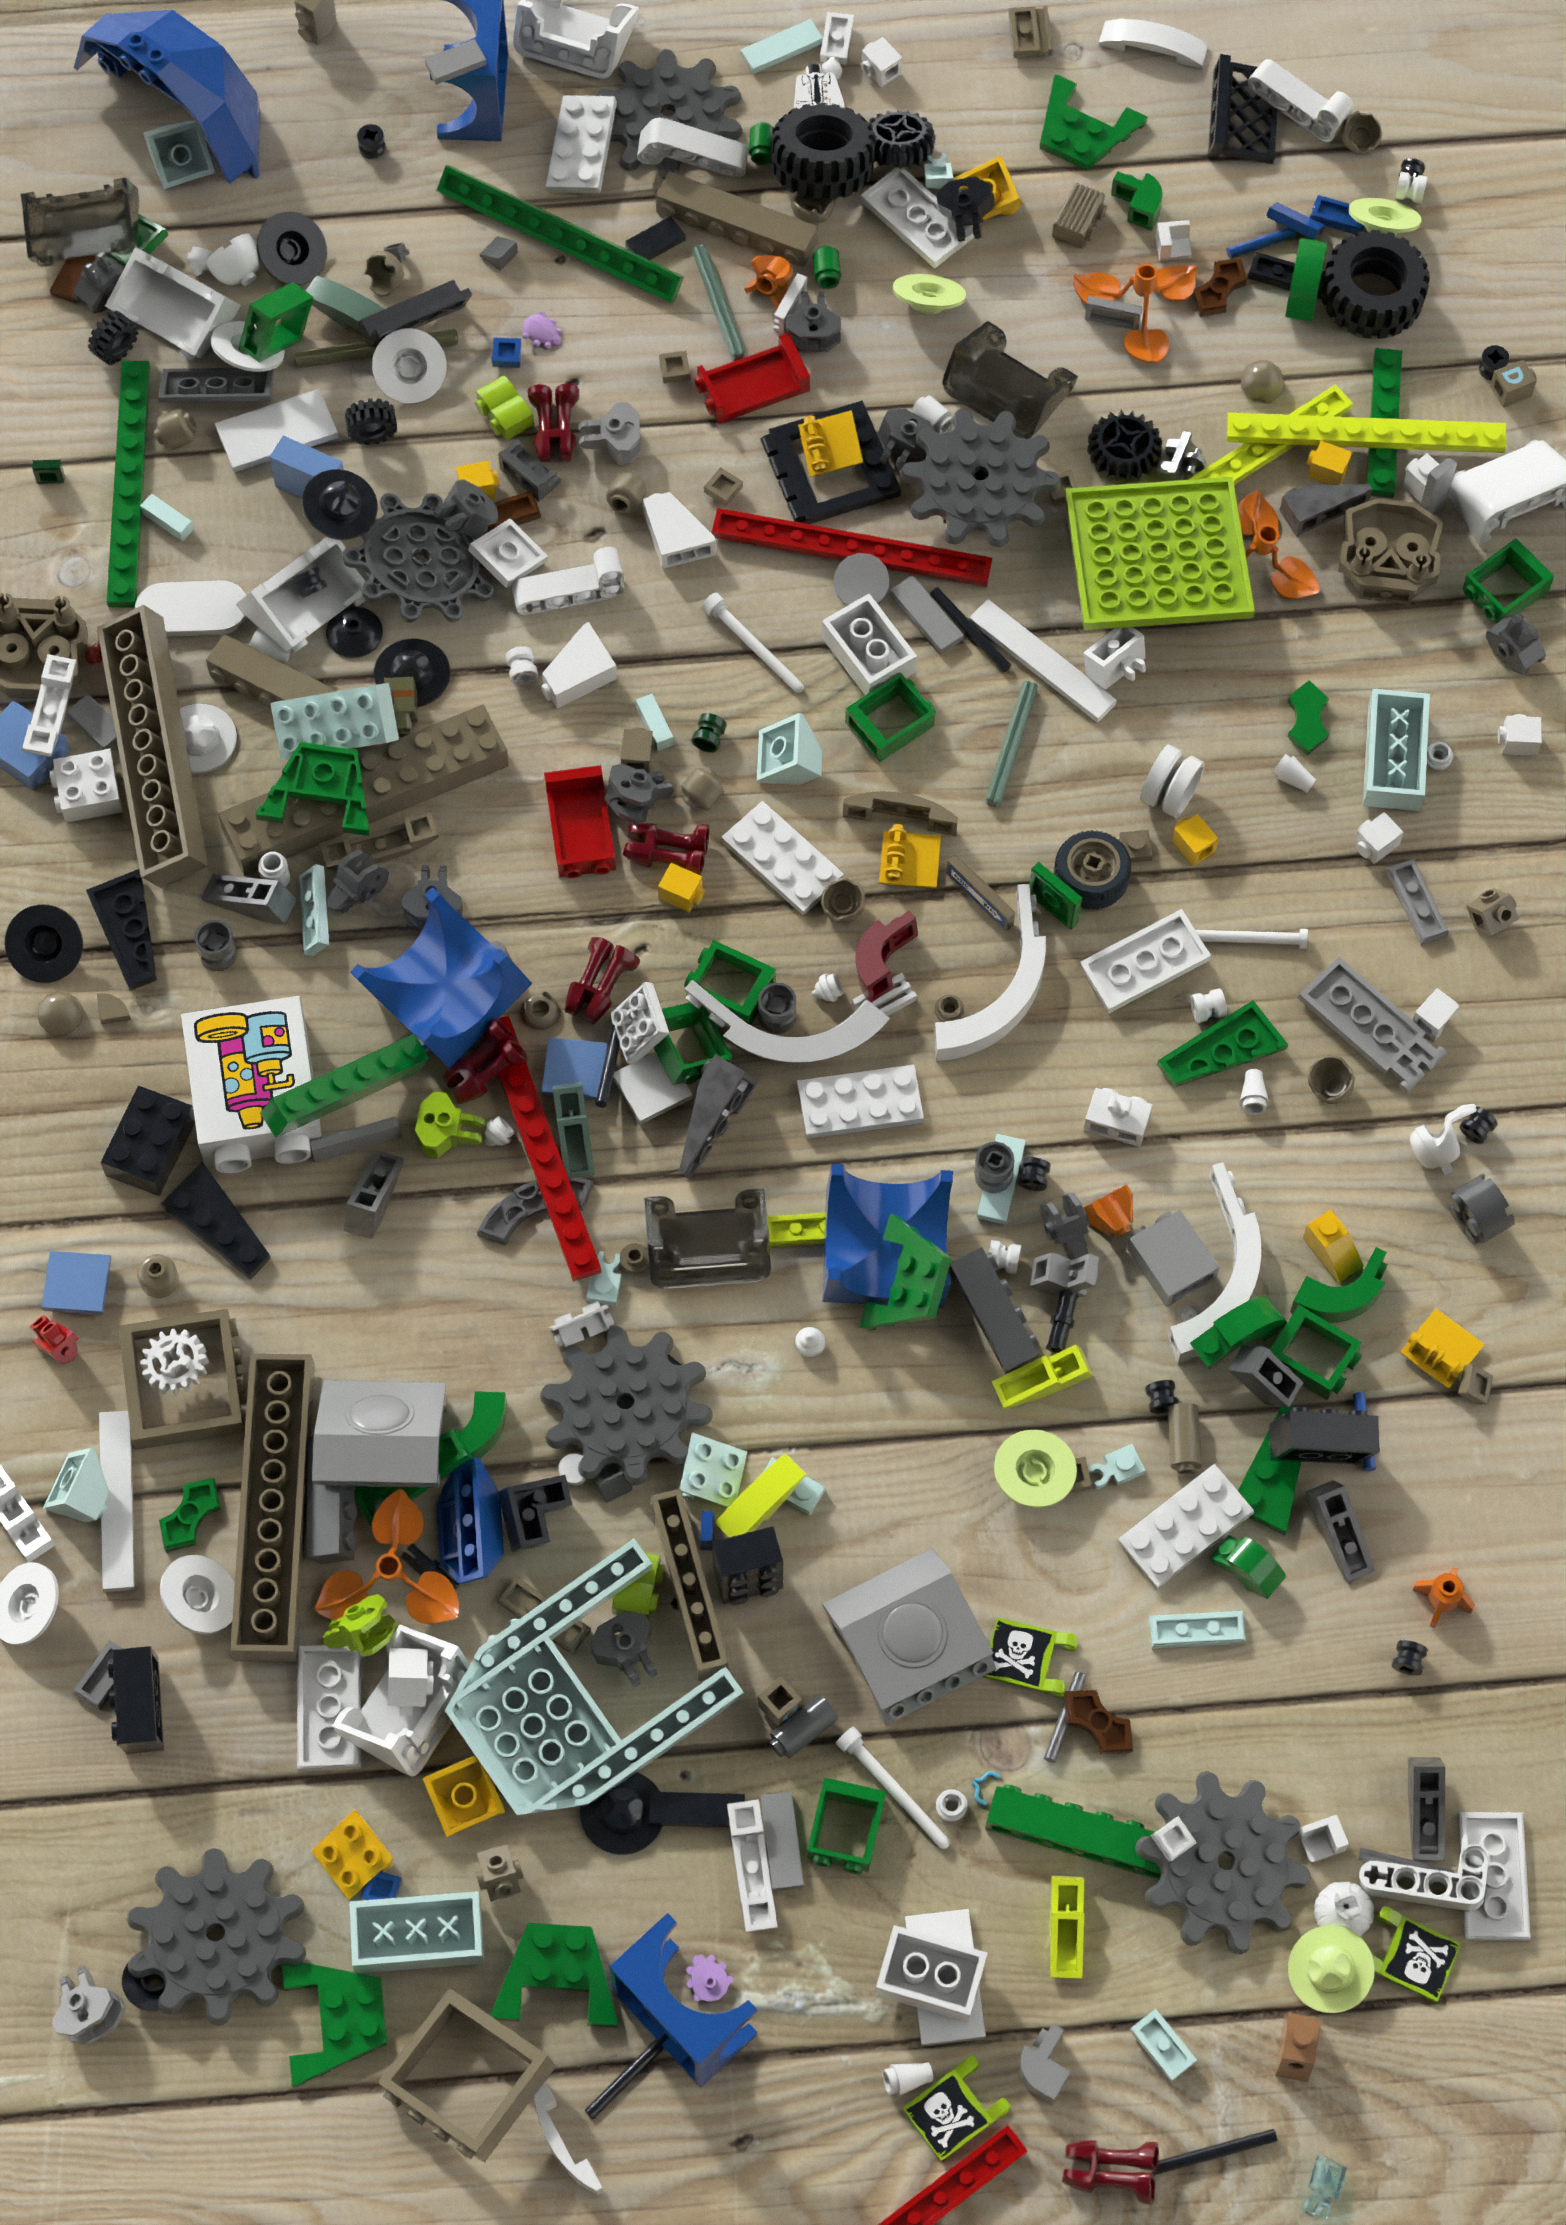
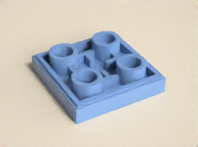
(574, 1062)
(76, 1283)

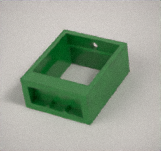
(288, 303)
(1520, 560)
(871, 737)
(764, 972)
(706, 1032)
(1310, 1379)
(854, 1795)

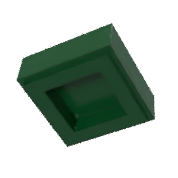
(48, 471)

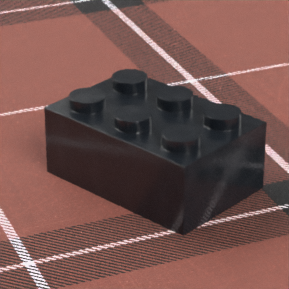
(148, 1140)
(1324, 1436)
(748, 1566)
(136, 1700)

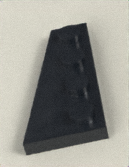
(213, 1218)

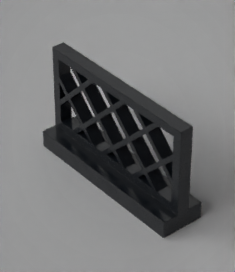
(1220, 115)

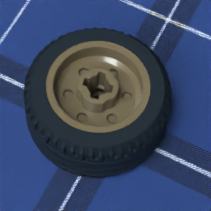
(1094, 868)

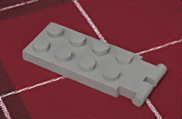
(1371, 1024)

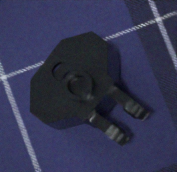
(966, 205)

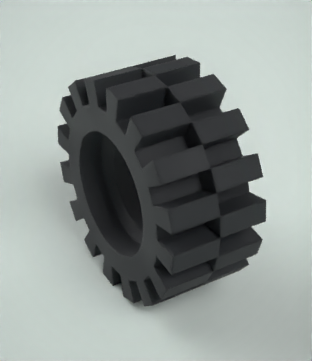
(113, 337)
(371, 421)

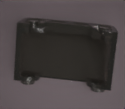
(81, 223)
(995, 382)
(708, 1244)

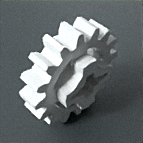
(181, 1371)

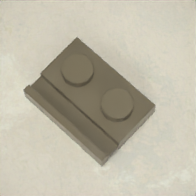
(1030, 32)

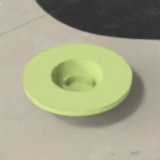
(1384, 215)
(929, 292)
(1035, 1469)
(1331, 1969)

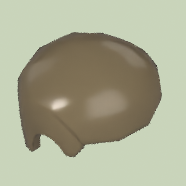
(1361, 132)
(812, 210)
(385, 272)
(1262, 380)
(843, 900)
(60, 1013)
(1331, 1079)

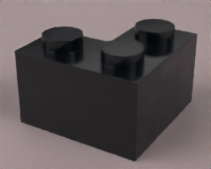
(525, 1507)

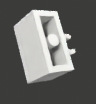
(1115, 657)
(1118, 1116)
(409, 1679)

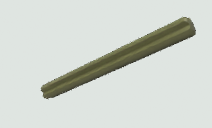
(359, 350)

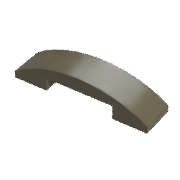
(901, 804)
(383, 844)

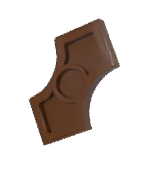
(1213, 295)
(1086, 1711)

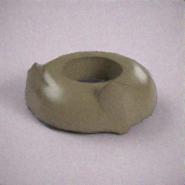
(543, 1022)

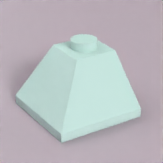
(179, 153)
(788, 753)
(79, 1488)

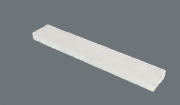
(1042, 660)
(118, 1518)

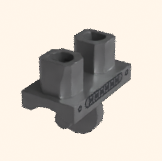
(1185, 459)

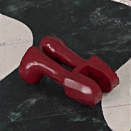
(565, 398)
(650, 837)
(598, 998)
(464, 1076)
(1141, 2183)

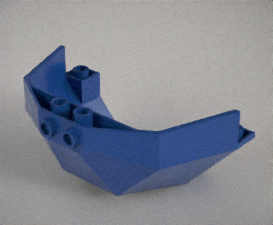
(190, 71)

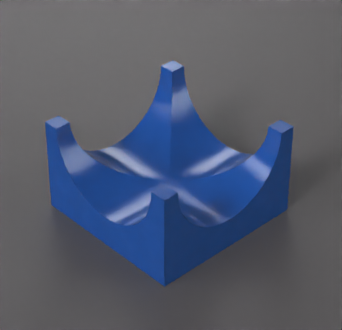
(486, 84)
(446, 983)
(856, 1258)
(696, 2039)

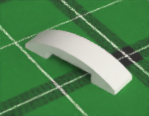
(1156, 38)
(50, 706)
(752, 1866)
(582, 2171)

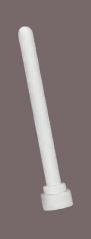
(716, 607)
(853, 1744)

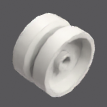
(1172, 781)

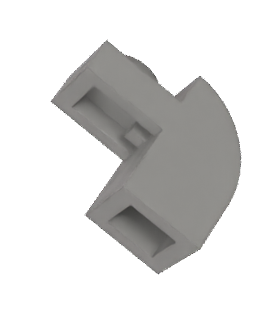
(1056, 1273)
(1038, 2072)

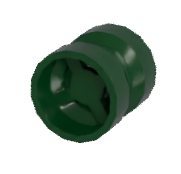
(708, 733)

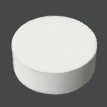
(569, 1467)

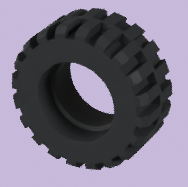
(823, 151)
(1378, 255)

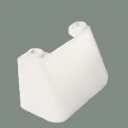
(572, 36)
(170, 303)
(1509, 488)
(287, 616)
(407, 1740)

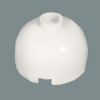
(236, 262)

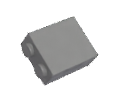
(1172, 1257)

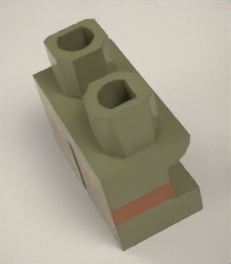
(405, 703)

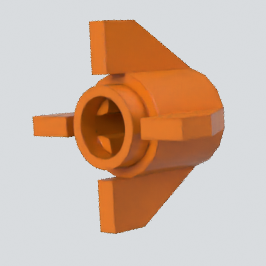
(771, 278)
(1112, 1212)
(1442, 1600)

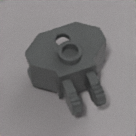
(98, 282)
(814, 323)
(900, 436)
(466, 511)
(1516, 643)
(637, 790)
(356, 881)
(415, 903)
(1068, 1228)
(626, 1647)

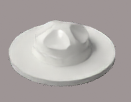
(226, 342)
(409, 366)
(208, 737)
(198, 1594)
(27, 1603)

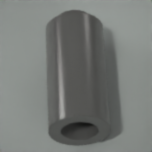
(803, 1727)

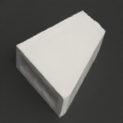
(676, 531)
(578, 668)

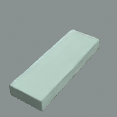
(781, 46)
(314, 910)
(996, 1206)
(1197, 1629)

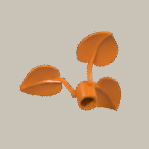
(1173, 282)
(1292, 576)
(394, 1522)

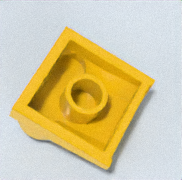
(1002, 185)
(463, 1795)

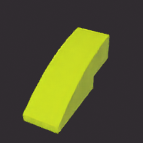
(1043, 1377)
(761, 1497)
(1066, 1926)

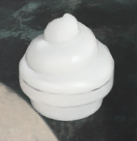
(198, 259)
(828, 988)
(498, 1132)
(810, 1342)

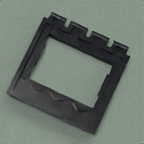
(795, 483)

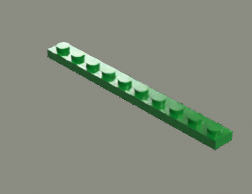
(560, 233)
(128, 484)

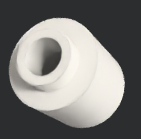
(934, 412)
(274, 867)

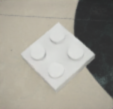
(508, 553)

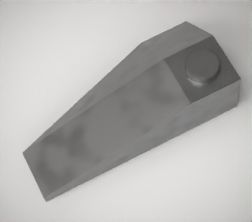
(719, 1093)

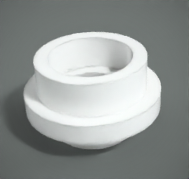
(1444, 751)
(951, 1796)

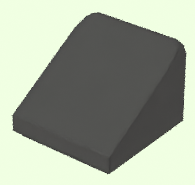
(500, 252)
(612, 1482)

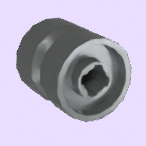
(215, 945)
(777, 1008)
(994, 1167)

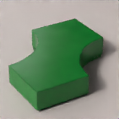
(1308, 729)
(197, 1503)

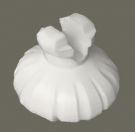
(1331, 1911)

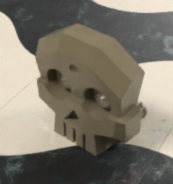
(1388, 567)
(37, 630)

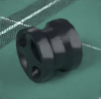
(368, 148)
(1489, 357)
(309, 581)
(1478, 1125)
(1034, 1174)
(1161, 1396)
(1409, 1657)

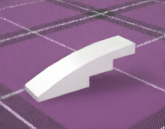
(21, 1522)

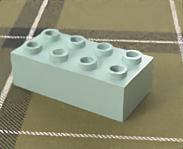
(336, 719)
(1396, 750)
(416, 1932)

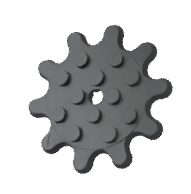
(677, 89)
(973, 503)
(397, 574)
(632, 1434)
(1258, 1869)
(224, 1968)

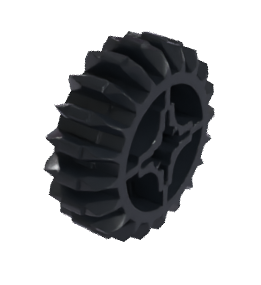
(902, 139)
(1129, 436)

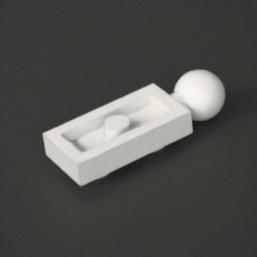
(836, 42)

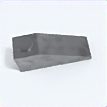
(1319, 504)
(251, 897)
(372, 1194)
(1340, 1529)
(1427, 1807)

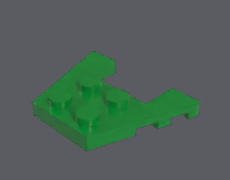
(1079, 136)
(324, 776)
(917, 1281)
(557, 1960)
(349, 2017)

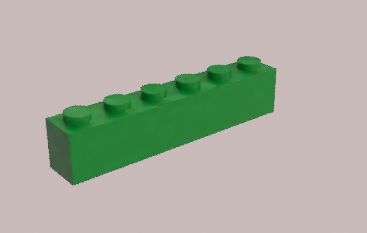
(344, 1085)
(1069, 1829)

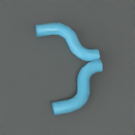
(980, 1780)

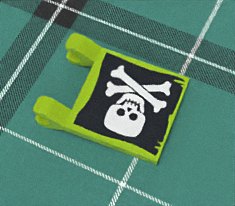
(1025, 1653)
(1416, 1956)
(950, 2113)

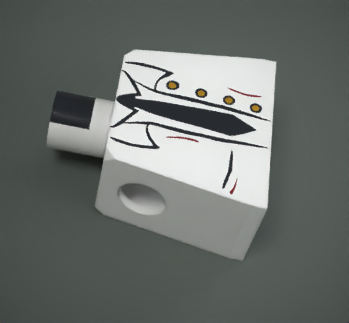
(817, 88)

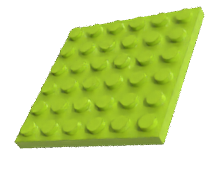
(1159, 553)

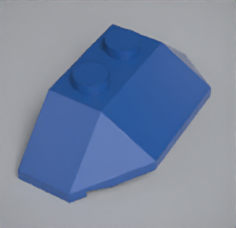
(469, 1523)

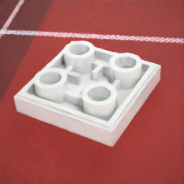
(639, 1023)
(649, 1088)

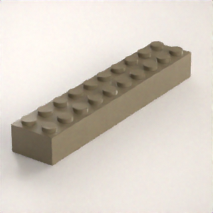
(152, 747)
(392, 780)
(272, 1508)

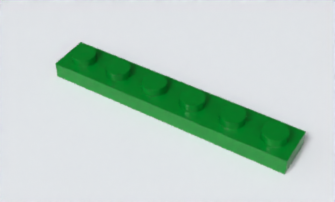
(1384, 404)

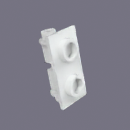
(570, 1328)

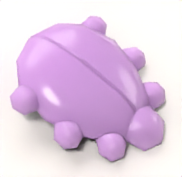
(541, 330)
(708, 1978)

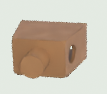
(1298, 2046)

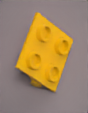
(830, 443)
(909, 858)
(1441, 1348)
(352, 1854)

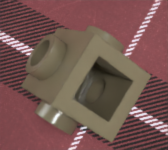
(1493, 911)
(499, 1873)

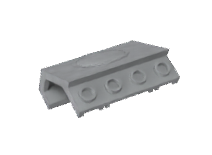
(378, 1433)
(911, 1635)

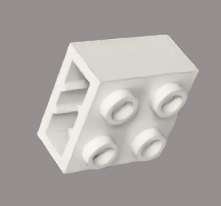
(86, 786)

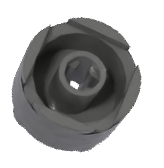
(1481, 1209)

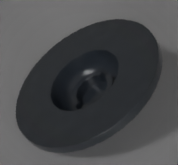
(291, 248)
(339, 504)
(417, 660)
(43, 943)
(620, 1817)

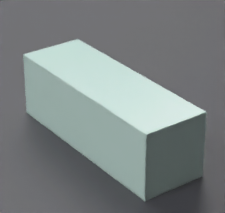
(167, 517)
(654, 721)

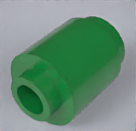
(761, 143)
(826, 267)

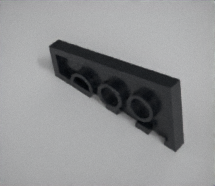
(125, 922)

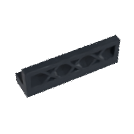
(414, 311)

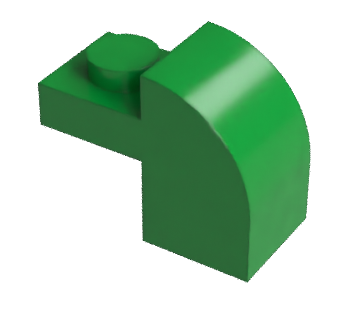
(1143, 195)
(1251, 1564)

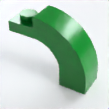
(1306, 279)
(1344, 1302)
(1240, 1325)
(486, 1422)

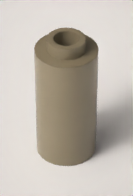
(1184, 1438)

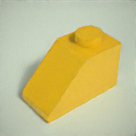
(1333, 1246)

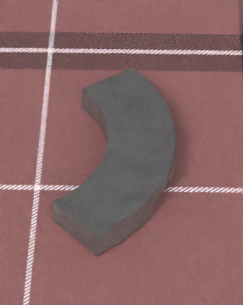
(521, 1205)

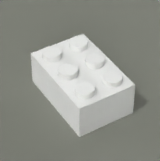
(868, 644)
(931, 1973)

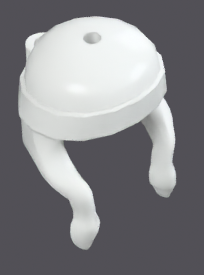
(1441, 1148)

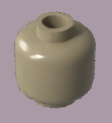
(175, 429)
(626, 493)
(702, 788)
(158, 1276)

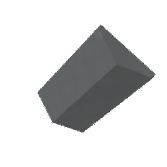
(215, 385)

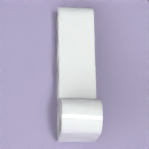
(1300, 102)
(692, 146)
(571, 586)
(1425, 1877)

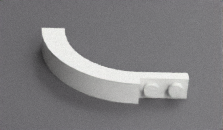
(988, 1026)
(834, 1042)
(1246, 1267)

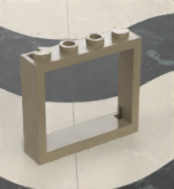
(189, 1431)
(511, 2107)

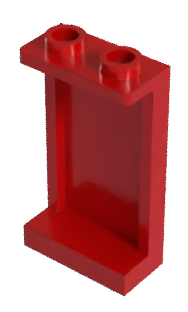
(754, 381)
(580, 822)

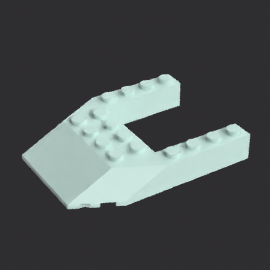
(537, 1721)

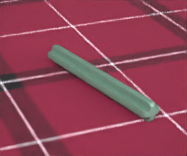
(719, 302)
(1011, 744)

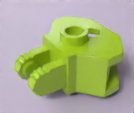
(441, 1126)
(362, 1627)

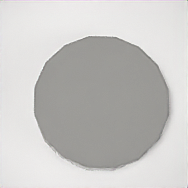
(861, 576)

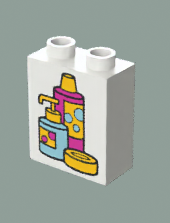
(235, 1067)

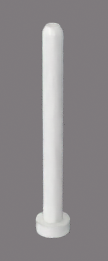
(1255, 937)

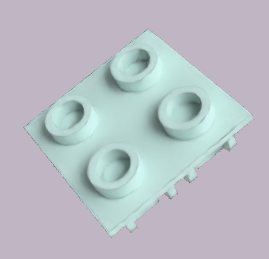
(712, 1471)

